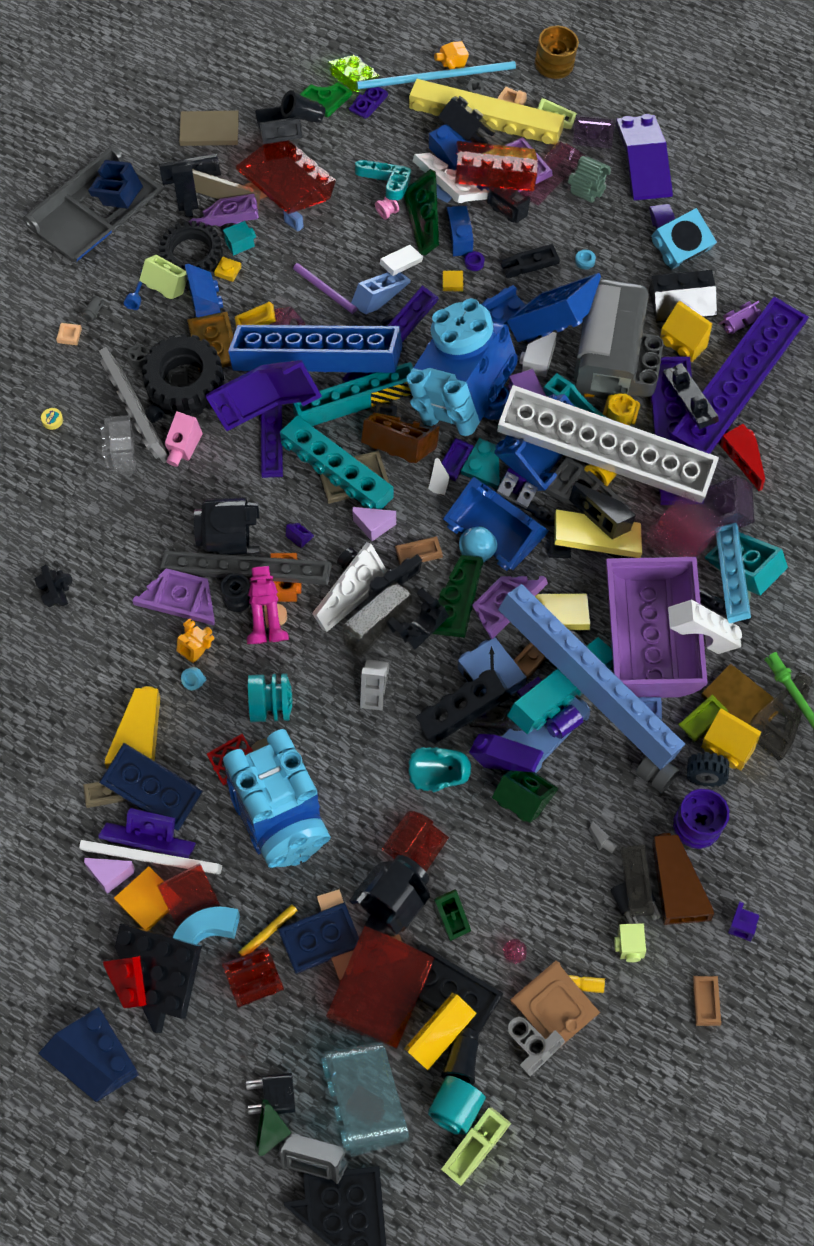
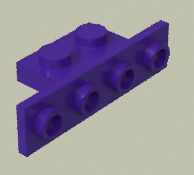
(148, 832)

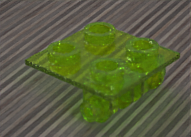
(351, 70)

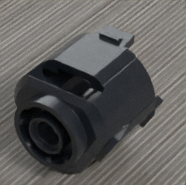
(225, 524)
(393, 894)

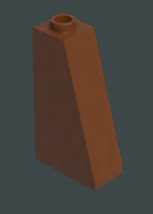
(678, 884)

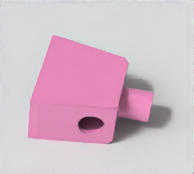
(182, 438)

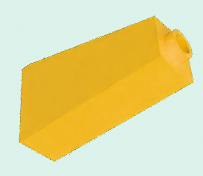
(138, 724)

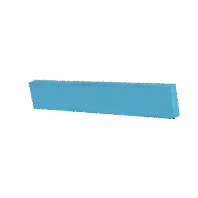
(733, 573)

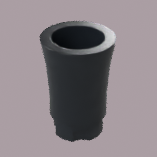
(299, 106)
(462, 1056)

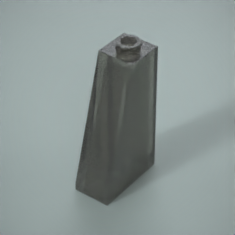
(370, 622)

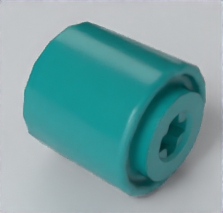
(456, 1105)

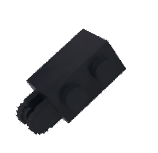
(465, 120)

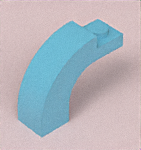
(207, 923)

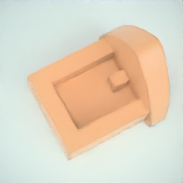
(513, 96)

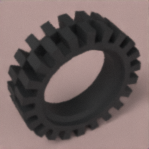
(196, 232)

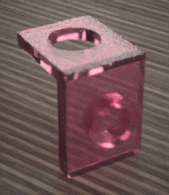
(284, 315)

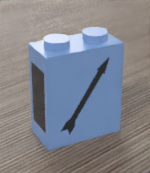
(491, 656)

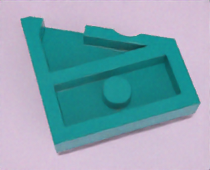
(483, 464)

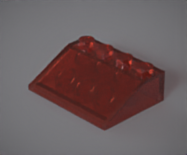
(495, 166)
(287, 176)
(380, 987)

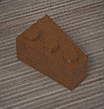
(399, 438)

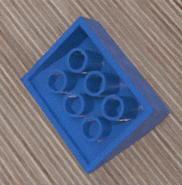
(555, 309)

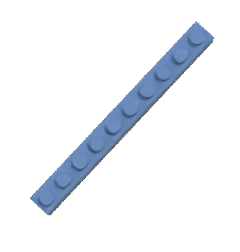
(591, 676)

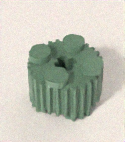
(589, 179)

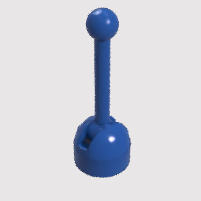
(133, 300)

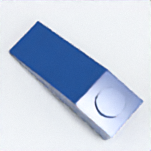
(460, 230)

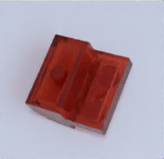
(416, 839)
(252, 977)

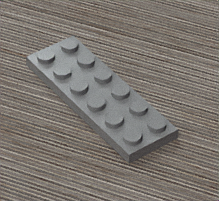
(133, 405)

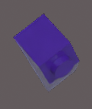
(505, 754)

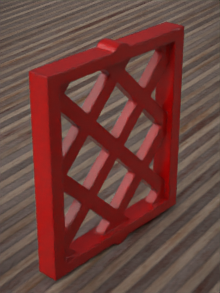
(224, 747)

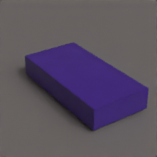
(456, 458)

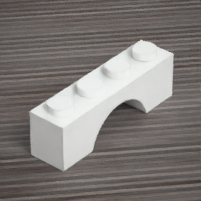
(694, 618)

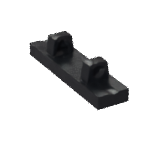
(690, 396)

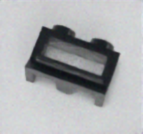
(503, 203)

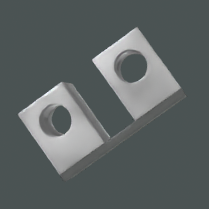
(524, 498)

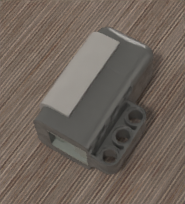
(612, 344)

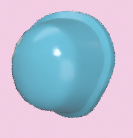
(478, 543)

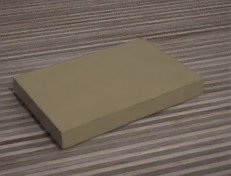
(209, 128)
(371, 460)

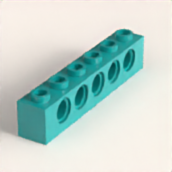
(299, 431)

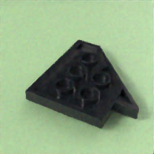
(167, 971)
(344, 1211)

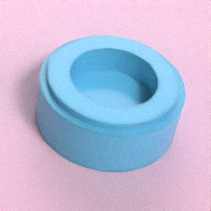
(585, 259)

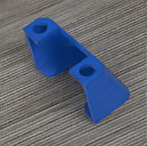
(529, 459)

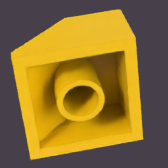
(686, 331)
(731, 739)

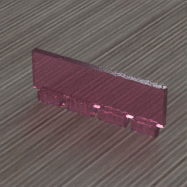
(561, 161)

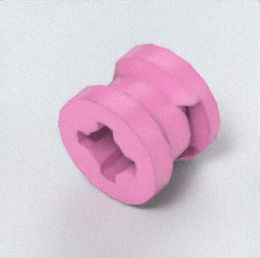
(386, 207)

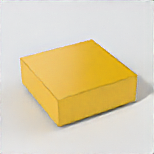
(452, 280)

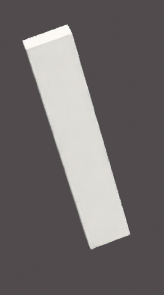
(148, 856)

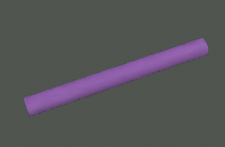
(324, 288)

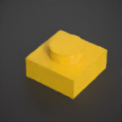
(227, 269)

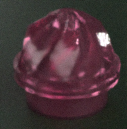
(515, 951)

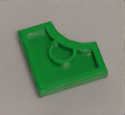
(330, 97)

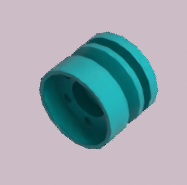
(269, 697)

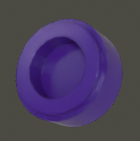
(474, 261)

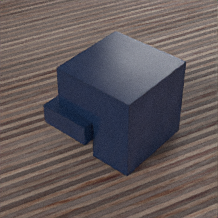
(116, 185)

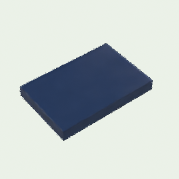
(319, 938)

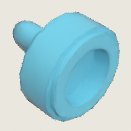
(192, 678)

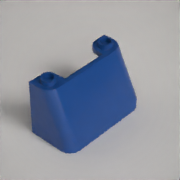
(513, 529)

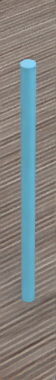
(436, 75)

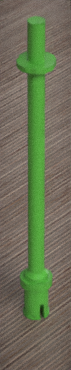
(783, 675)

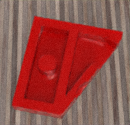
(127, 980)

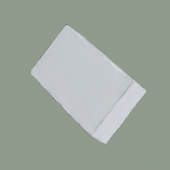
(401, 260)

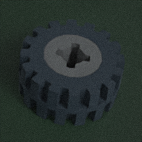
(708, 769)

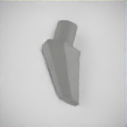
(601, 838)

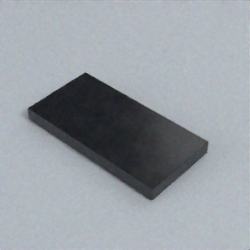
(449, 978)

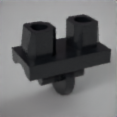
(57, 583)

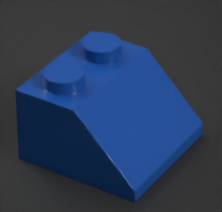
(203, 291)

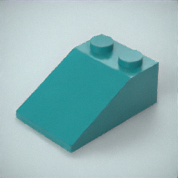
(761, 562)

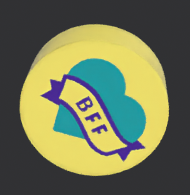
(52, 418)

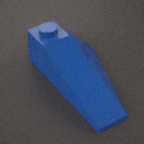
(443, 145)

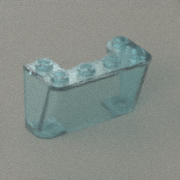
(365, 1098)

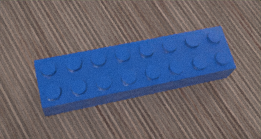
(318, 347)

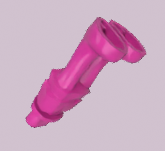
(262, 593)

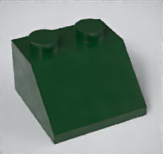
(524, 794)

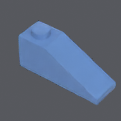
(377, 291)

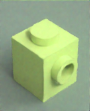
(630, 942)

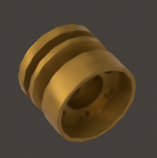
(556, 52)

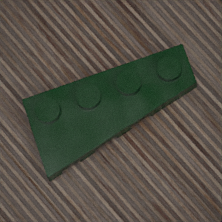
(423, 211)
(459, 596)

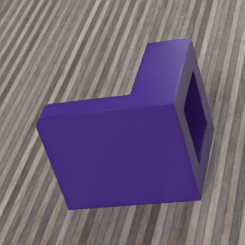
(744, 923)

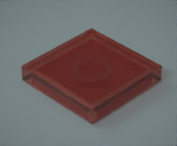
(187, 894)

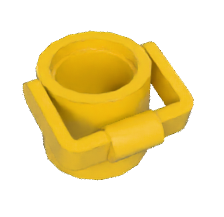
(621, 408)

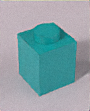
(239, 237)

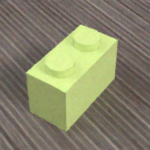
(163, 277)

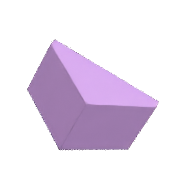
(374, 521)
(109, 872)

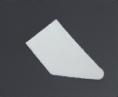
(439, 478)

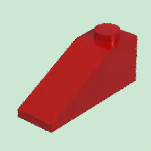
(744, 451)

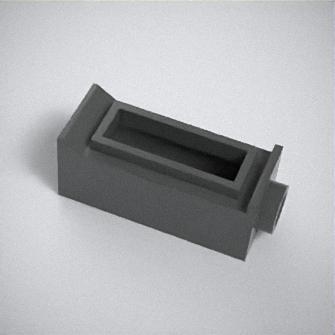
(313, 1157)

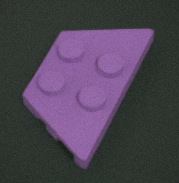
(230, 211)
(179, 596)
(488, 604)

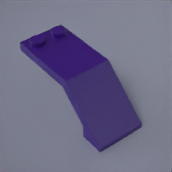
(646, 157)
(261, 391)

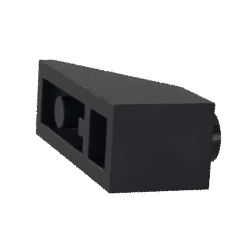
(606, 512)

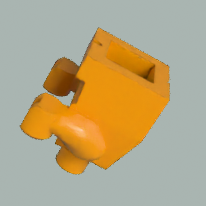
(452, 55)
(194, 641)

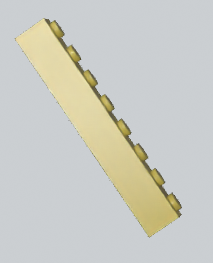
(499, 114)

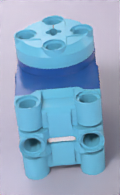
(461, 366)
(276, 801)

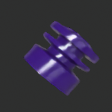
(703, 807)

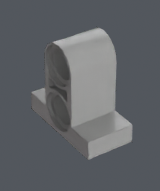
(373, 684)
(531, 1037)

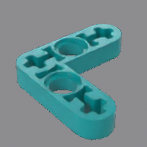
(396, 175)

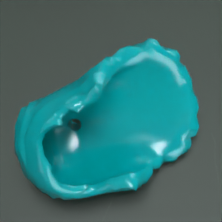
(430, 769)

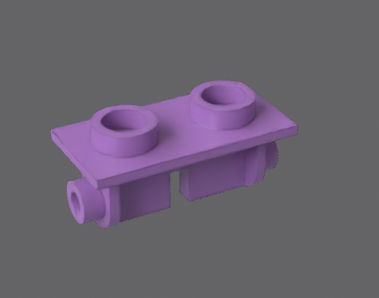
(733, 321)

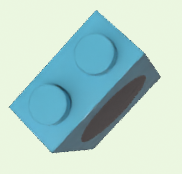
(683, 239)

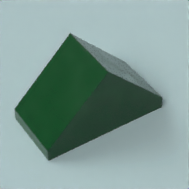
(451, 915)
(270, 1129)

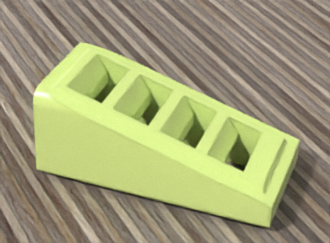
(554, 108)

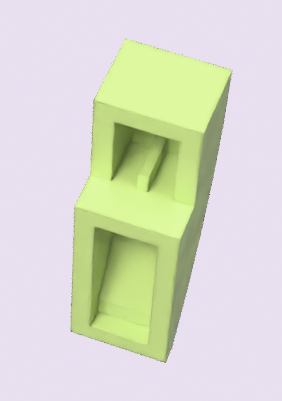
(476, 1146)

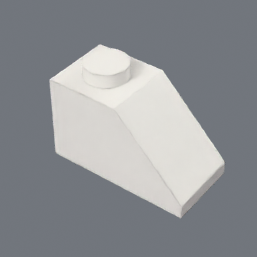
(539, 355)

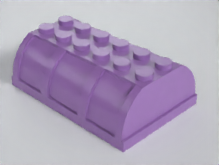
(644, 648)

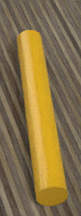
(268, 931)

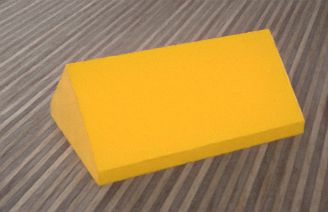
(440, 1030)

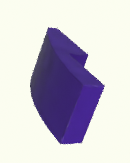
(368, 102)
(661, 215)

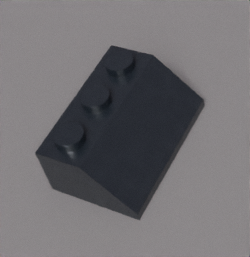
(693, 289)

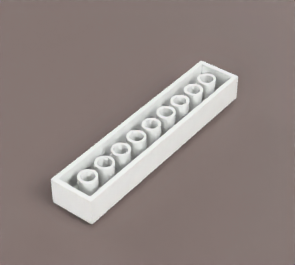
(607, 444)

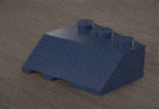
(90, 1056)

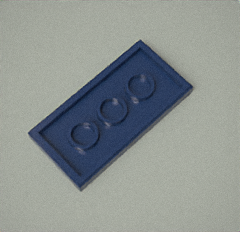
(150, 785)

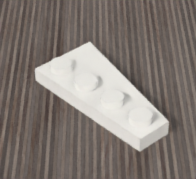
(446, 179)
(350, 588)

